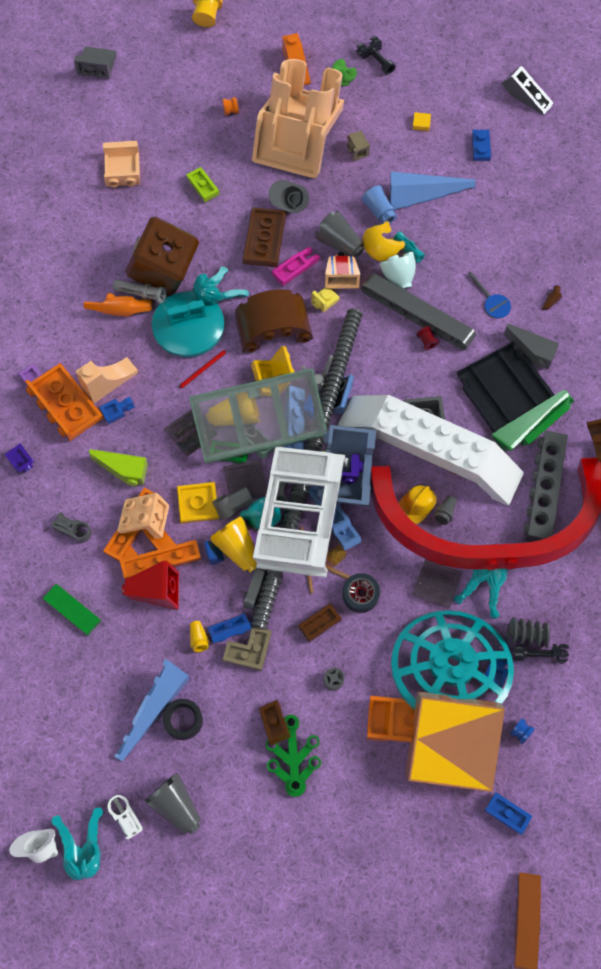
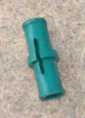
(409, 246)

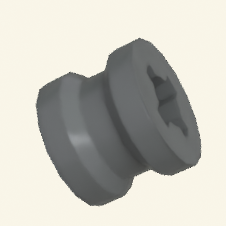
(334, 675)

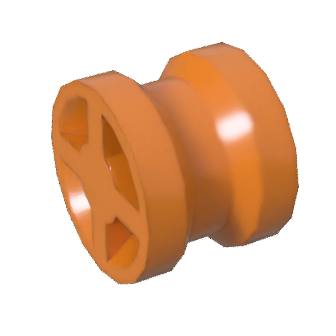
(230, 106)

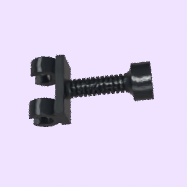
(376, 45)
(554, 653)

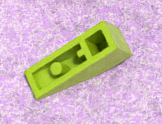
(125, 467)

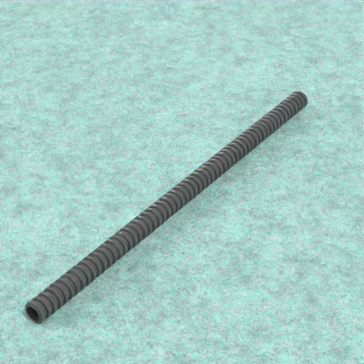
(300, 491)

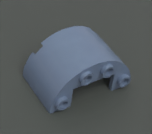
(347, 442)

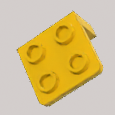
(278, 365)

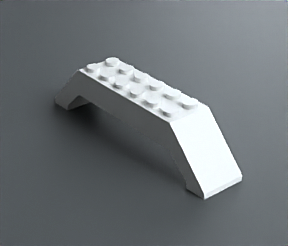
(436, 442)

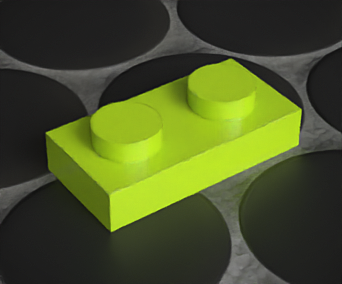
(202, 184)

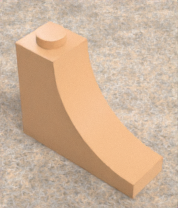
(100, 381)

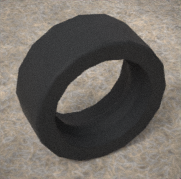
(185, 703)

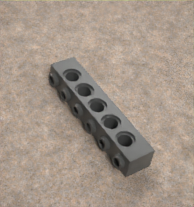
(557, 444)

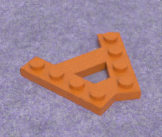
(131, 563)

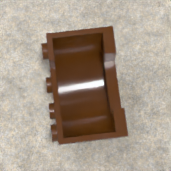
(272, 316)

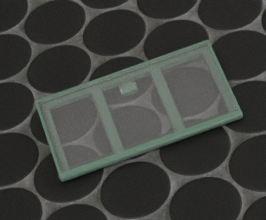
(258, 415)

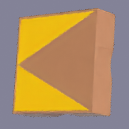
(455, 742)

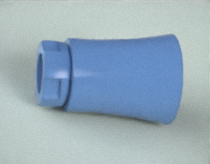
(379, 204)

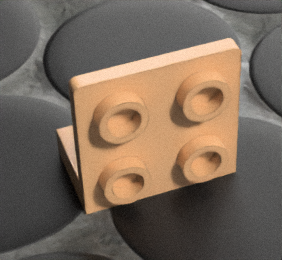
(146, 513)

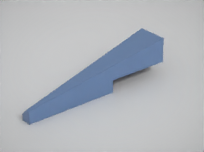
(416, 188)
(162, 693)

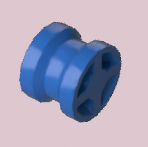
(522, 731)

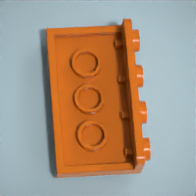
(64, 402)

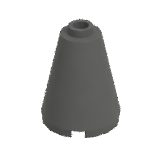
(339, 235)
(175, 805)

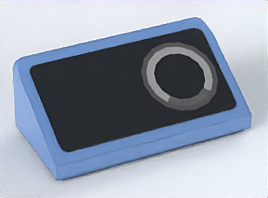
(344, 393)

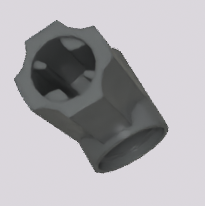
(228, 504)

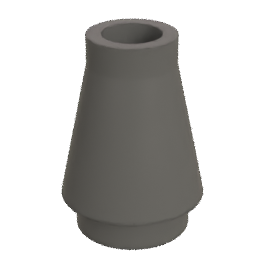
(445, 511)

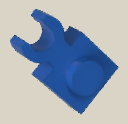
(501, 672)

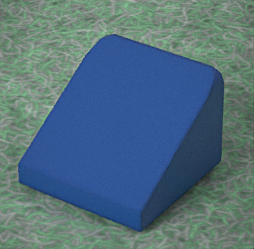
(214, 553)

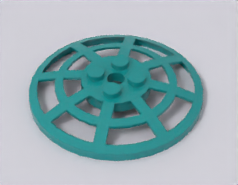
(451, 648)

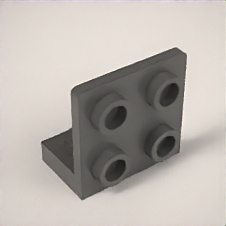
(95, 62)

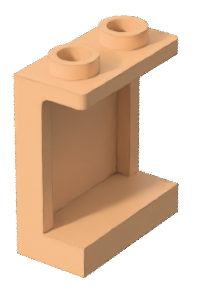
(121, 164)

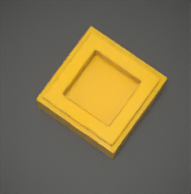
(421, 121)

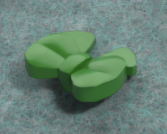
(349, 74)

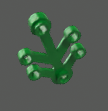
(293, 760)

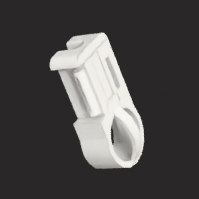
(127, 818)

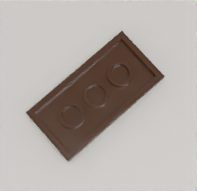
(264, 237)

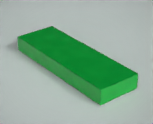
(72, 609)

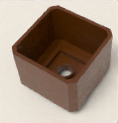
(153, 264)

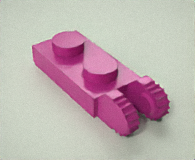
(295, 266)

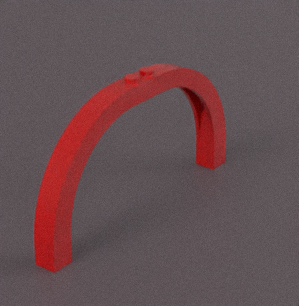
(493, 555)

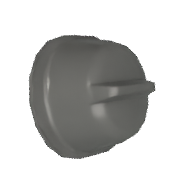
(288, 196)

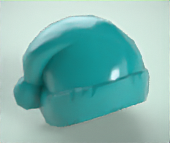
(254, 514)

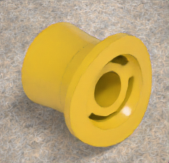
(205, 12)

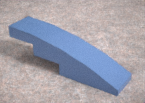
(341, 526)

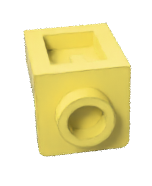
(324, 299)

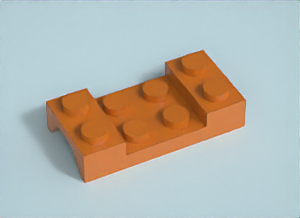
(389, 720)

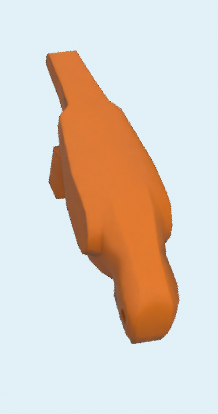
(120, 305)

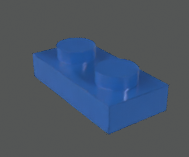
(481, 145)
(229, 628)
(508, 813)

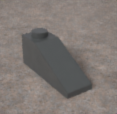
(526, 90)
(535, 347)

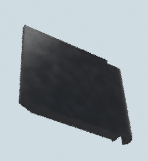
(503, 386)

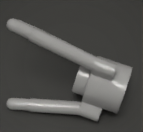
(320, 379)

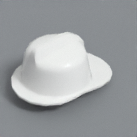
(35, 845)

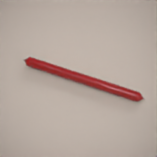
(202, 369)

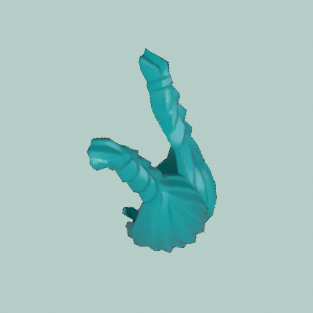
(206, 290)
(495, 580)
(80, 862)

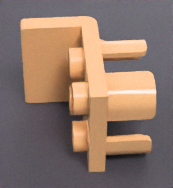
(296, 120)

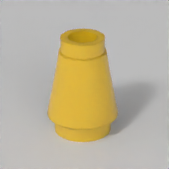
(198, 637)

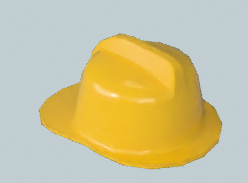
(418, 503)

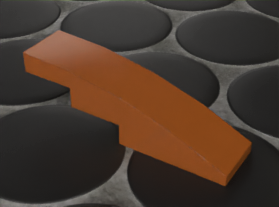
(527, 921)

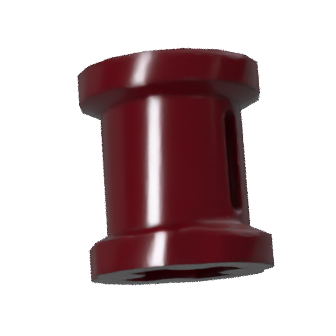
(427, 338)

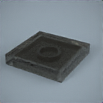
(246, 474)
(437, 584)

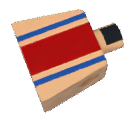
(342, 272)

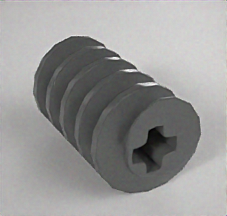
(528, 631)

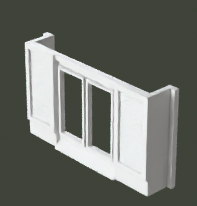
(297, 549)

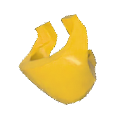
(378, 246)

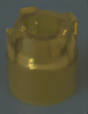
(336, 555)

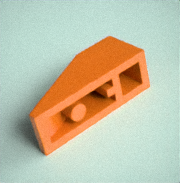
(293, 49)

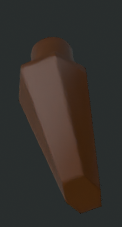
(552, 298)

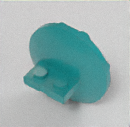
(187, 325)

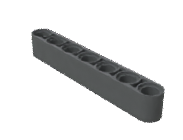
(419, 311)

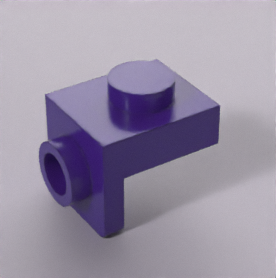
(19, 459)
(355, 467)

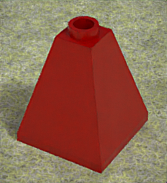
(154, 586)

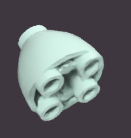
(400, 270)

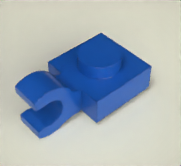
(114, 411)

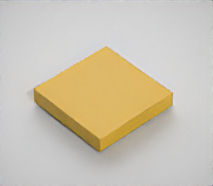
(196, 502)

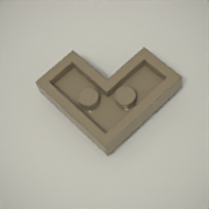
(249, 655)

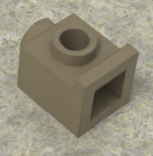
(358, 145)

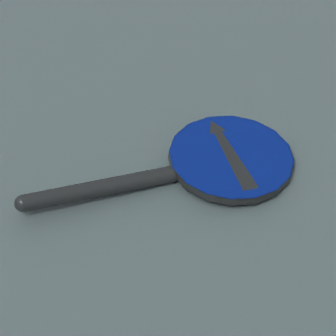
(495, 305)

